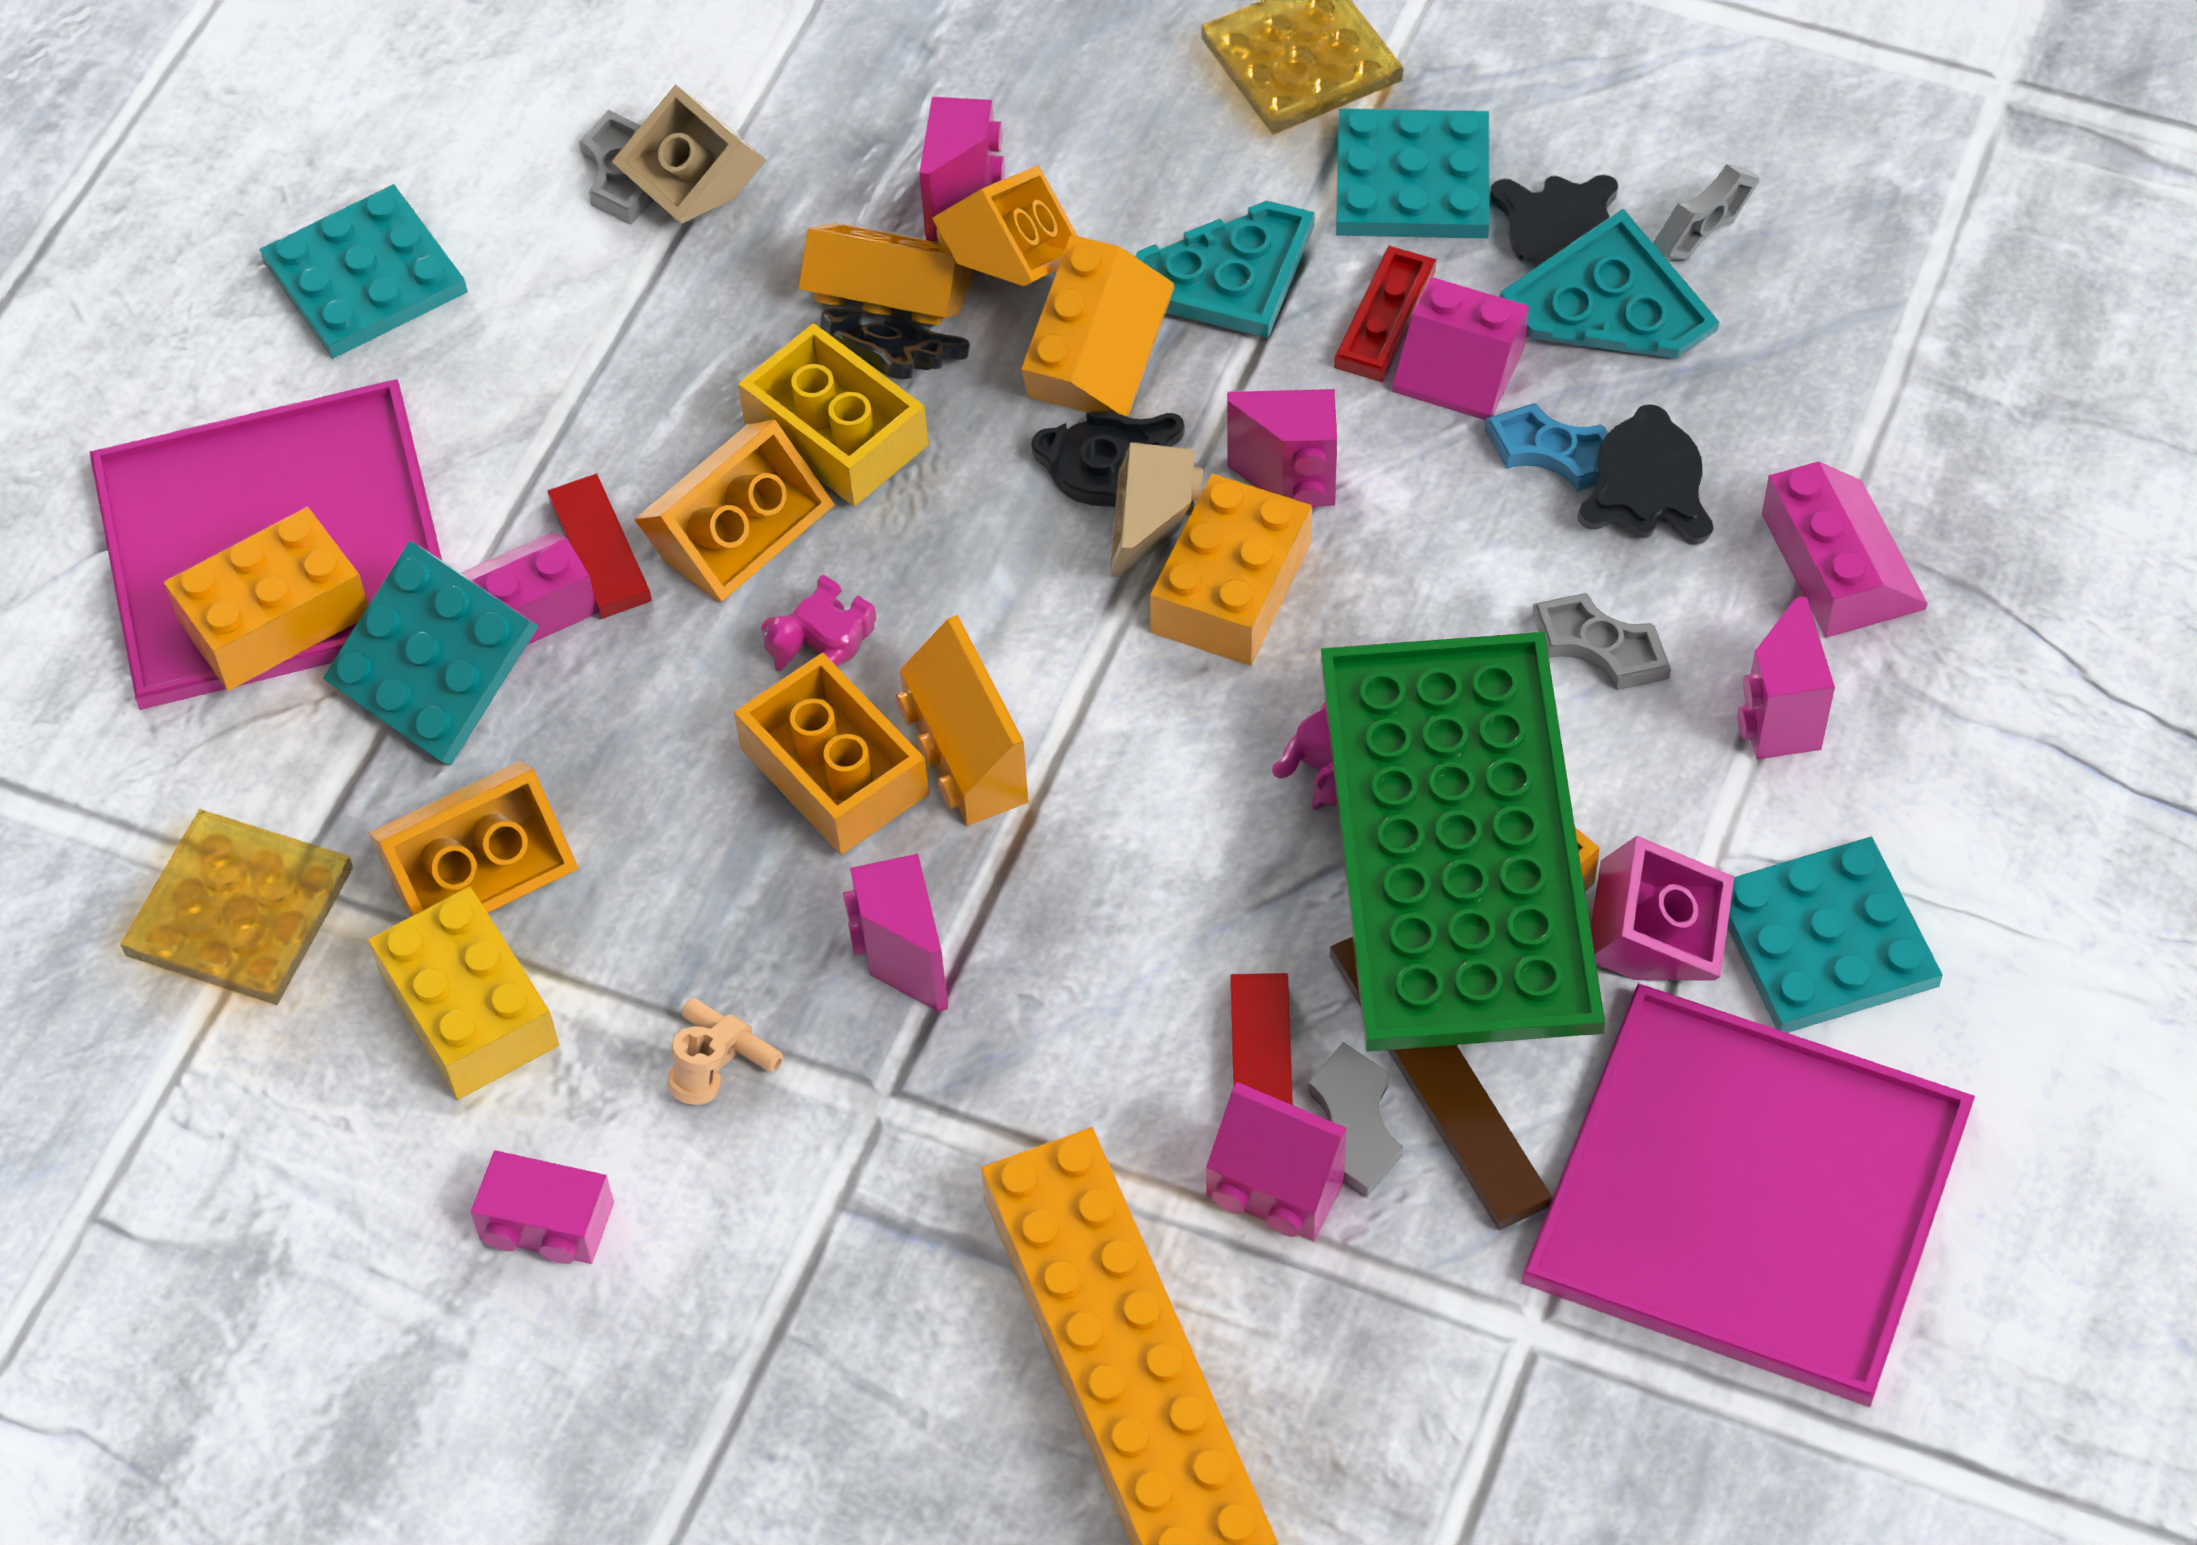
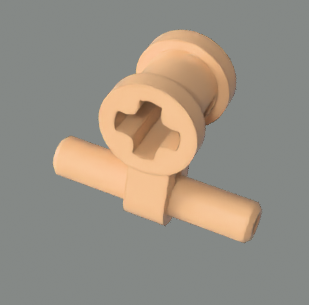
(709, 1047)

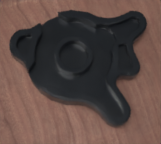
(1554, 217)
(895, 345)
(1089, 454)
(1648, 475)

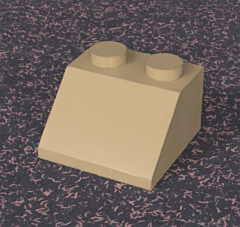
(688, 157)
(1152, 498)

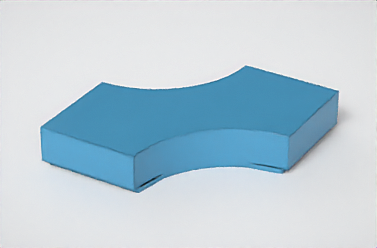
(1534, 439)

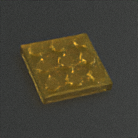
(1300, 57)
(237, 906)

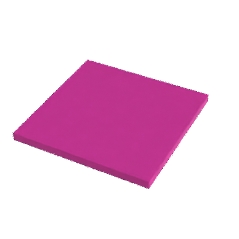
(217, 483)
(1750, 1193)

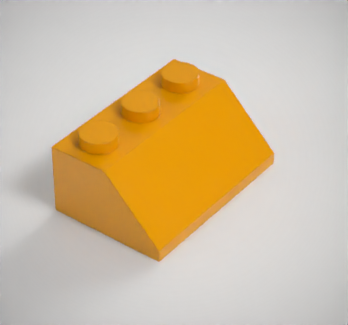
(1008, 229)
(883, 272)
(1096, 329)
(736, 510)
(963, 725)
(483, 836)

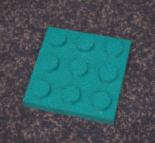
(1413, 173)
(363, 271)
(430, 652)
(1828, 936)

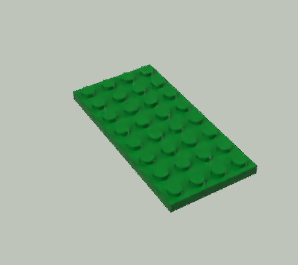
(1459, 843)

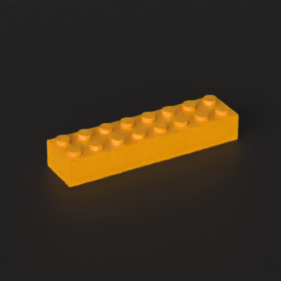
(1121, 1348)

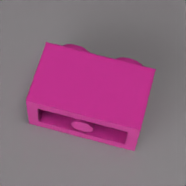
(542, 1208)

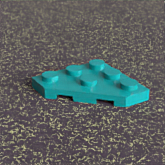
(1236, 269)
(1613, 295)

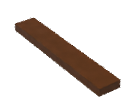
(1464, 1120)

